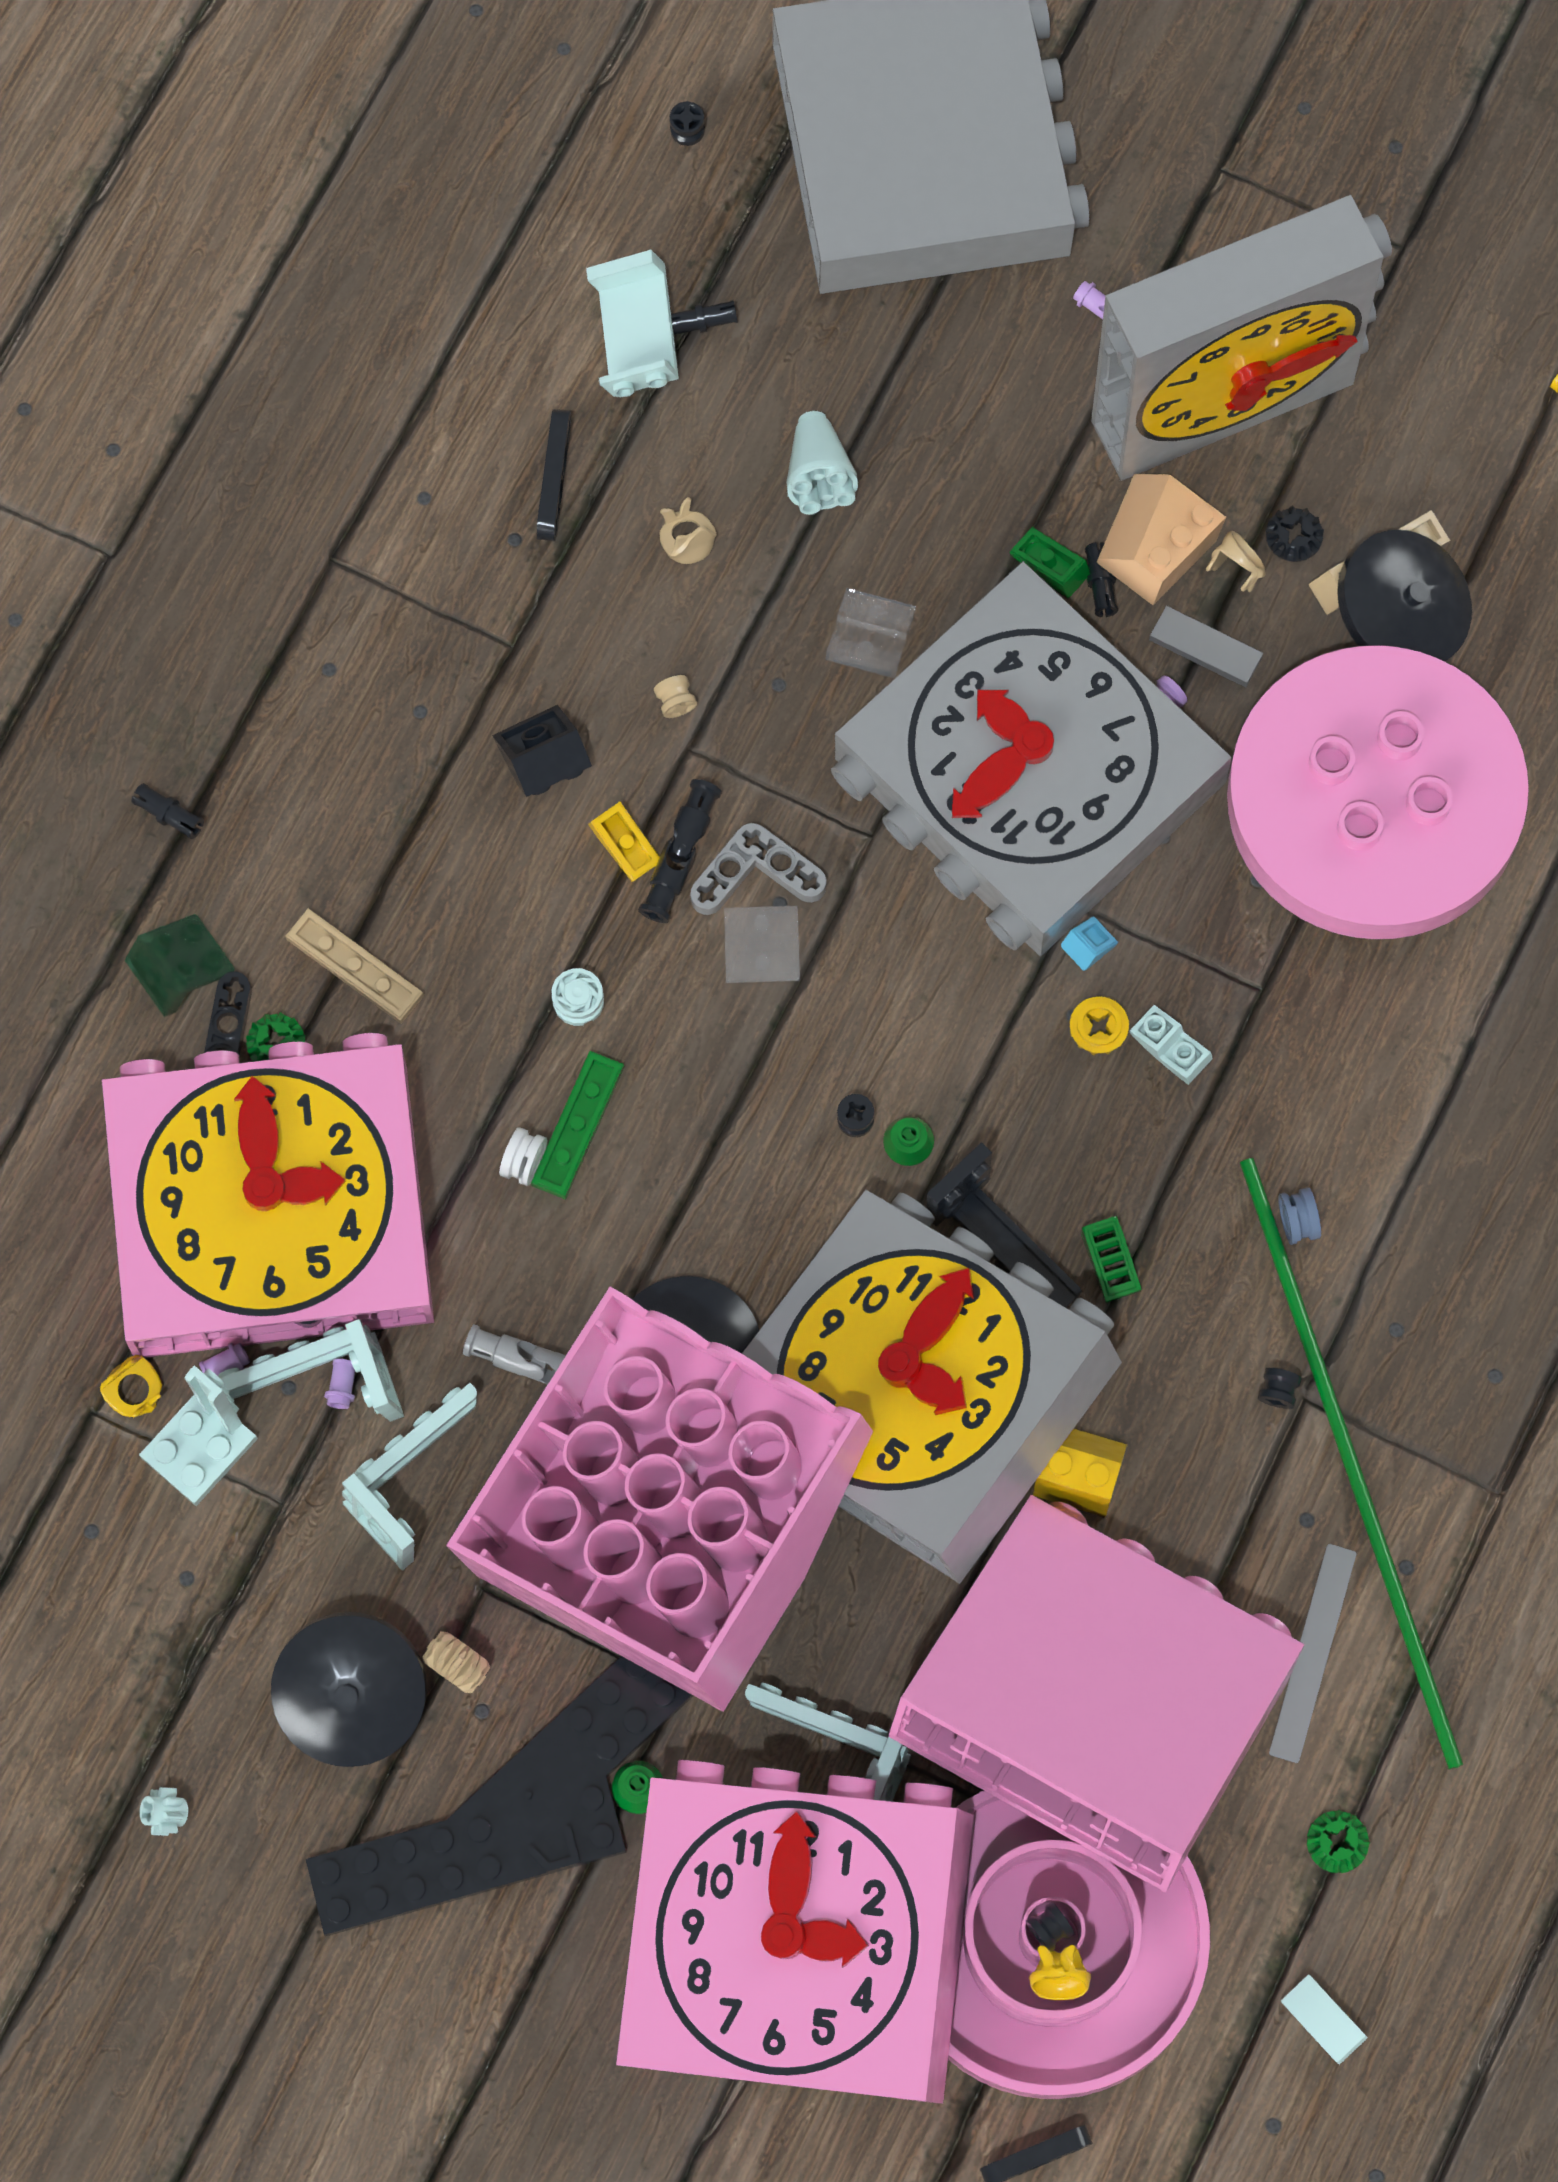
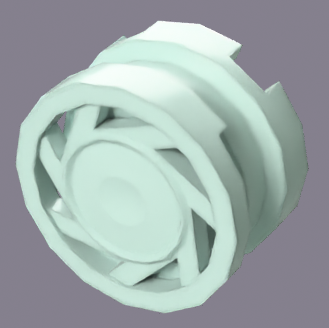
(577, 996)

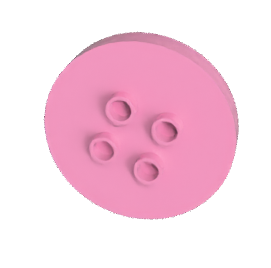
(1377, 792)
(1134, 1940)

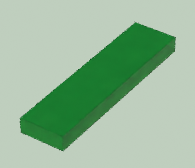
(577, 1125)

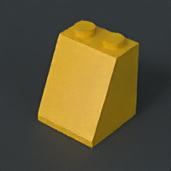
(1082, 1472)

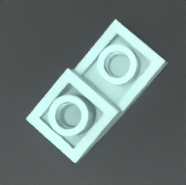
(1170, 1045)
(1324, 2019)

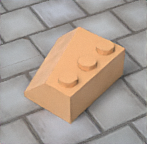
(1158, 534)

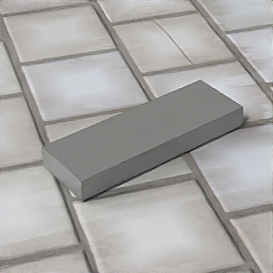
(1206, 646)

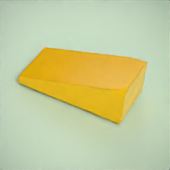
(624, 841)

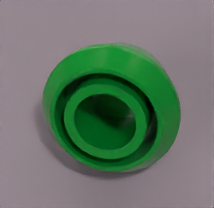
(913, 1149)
(628, 1775)

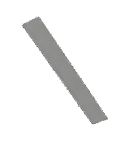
(1317, 1641)

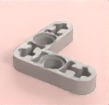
(748, 859)

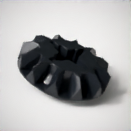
(1300, 548)

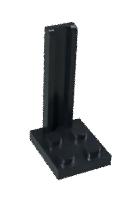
(961, 1197)

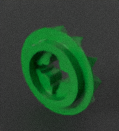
(259, 1034)
(1319, 1843)

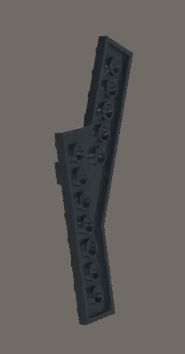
(526, 1822)

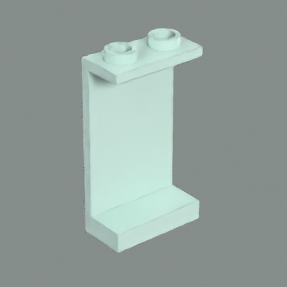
(635, 323)

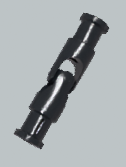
(688, 829)

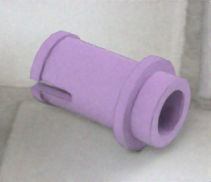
(1090, 298)
(231, 1358)
(341, 1384)

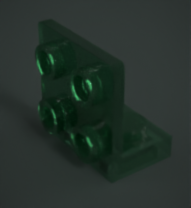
(176, 961)

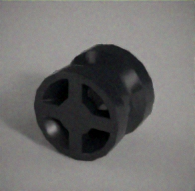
(687, 114)
(858, 1123)
(1279, 1388)
(1050, 1927)

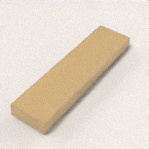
(354, 966)

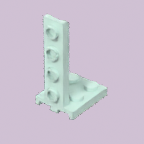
(303, 1356)
(200, 1439)
(361, 1489)
(893, 1756)

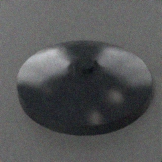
(1405, 595)
(704, 1307)
(348, 1689)

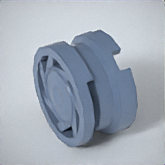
(1299, 1216)

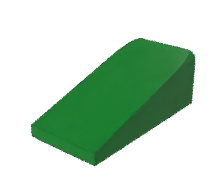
(1051, 562)

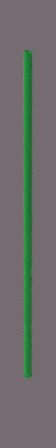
(1351, 1465)

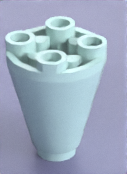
(819, 467)

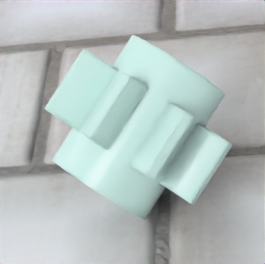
(163, 1811)

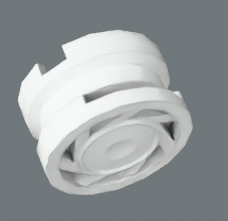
(522, 1156)

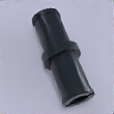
(704, 317)
(1101, 583)
(167, 811)

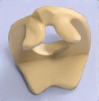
(690, 547)
(1239, 551)

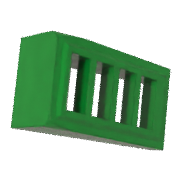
(1100, 1228)

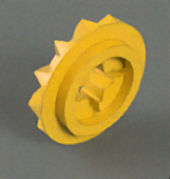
(1098, 1009)

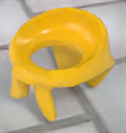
(132, 1365)
(1060, 1974)

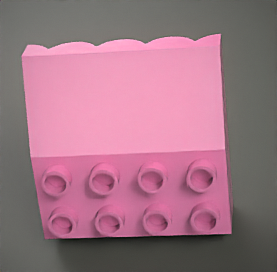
(664, 1497)

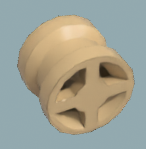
(675, 696)

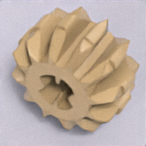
(456, 1662)

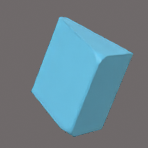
(1088, 943)

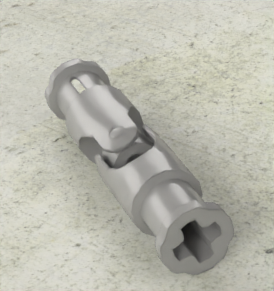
(512, 1354)

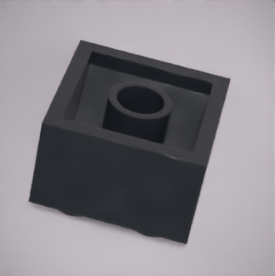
(543, 751)

